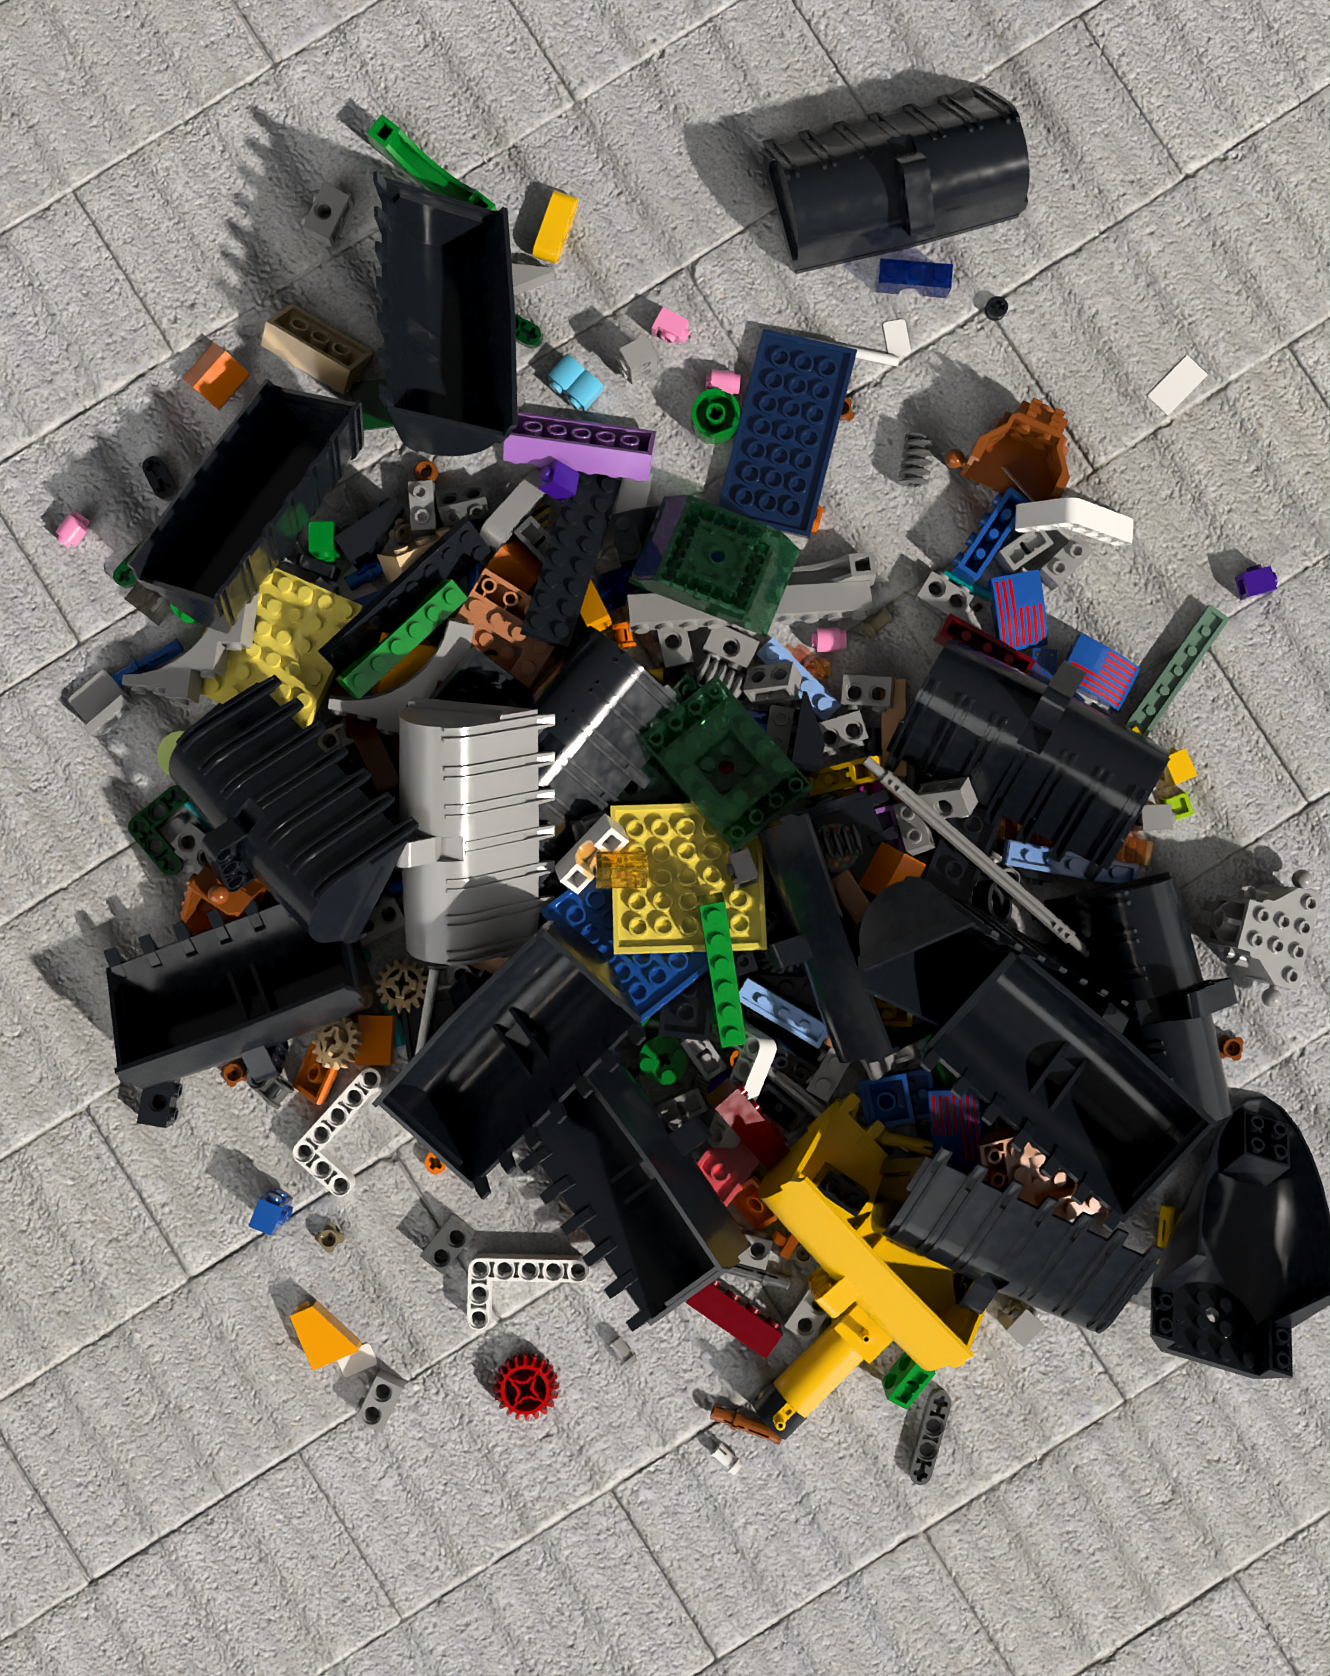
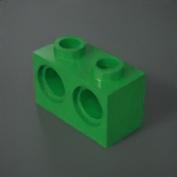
(322, 541)
(905, 1381)

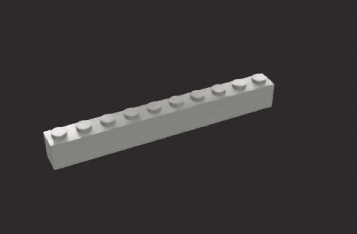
(798, 603)

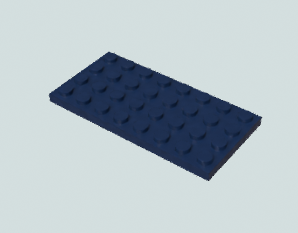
(787, 431)

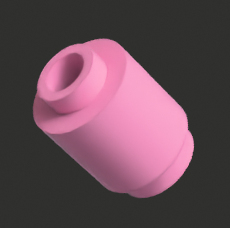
(724, 380)
(72, 529)
(829, 639)

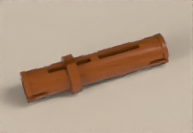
(742, 1422)

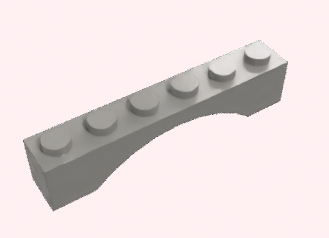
(843, 569)

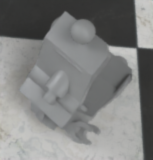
(1265, 932)

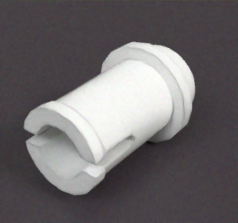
(727, 1459)

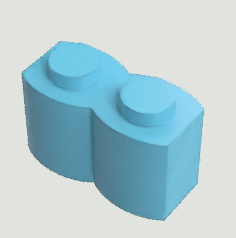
(575, 383)

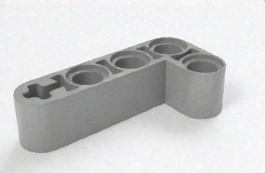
(513, 512)

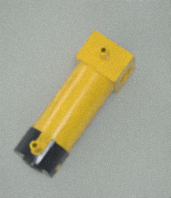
(820, 1370)

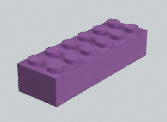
(581, 446)

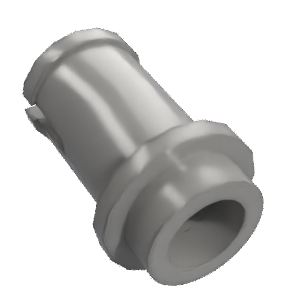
(623, 1353)

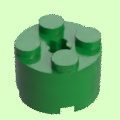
(724, 406)
(668, 1071)

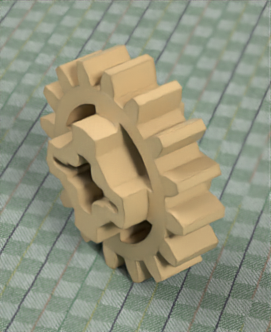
(392, 984)
(337, 1043)

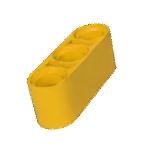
(555, 227)

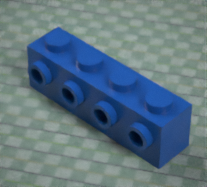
(989, 537)

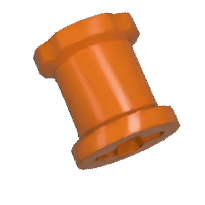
(623, 637)

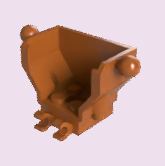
(1025, 444)
(208, 893)

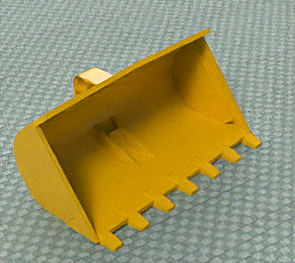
(890, 1283)

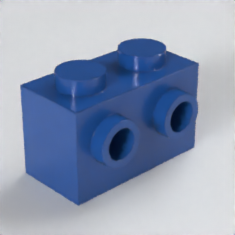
(271, 1211)

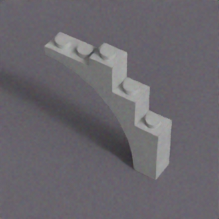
(206, 659)
(389, 703)

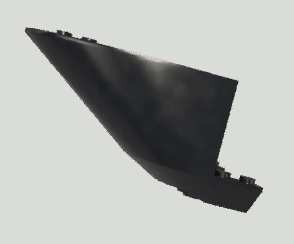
(1246, 1249)

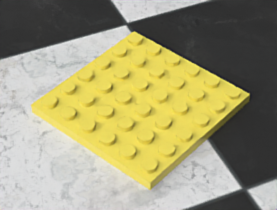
(288, 631)
(683, 863)

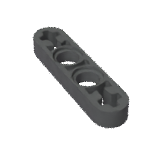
(933, 1437)

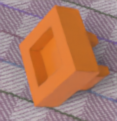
(786, 1242)

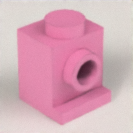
(671, 327)

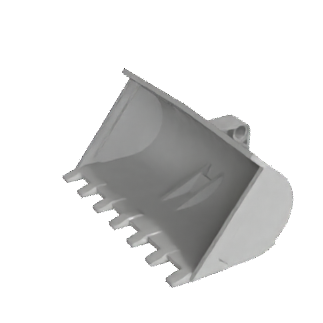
(476, 851)

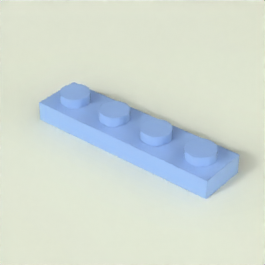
(822, 701)
(782, 1012)

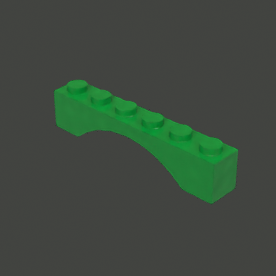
(411, 159)
(391, 650)
(722, 969)

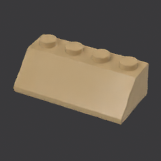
(315, 348)

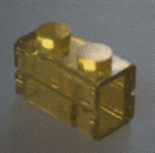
(621, 869)

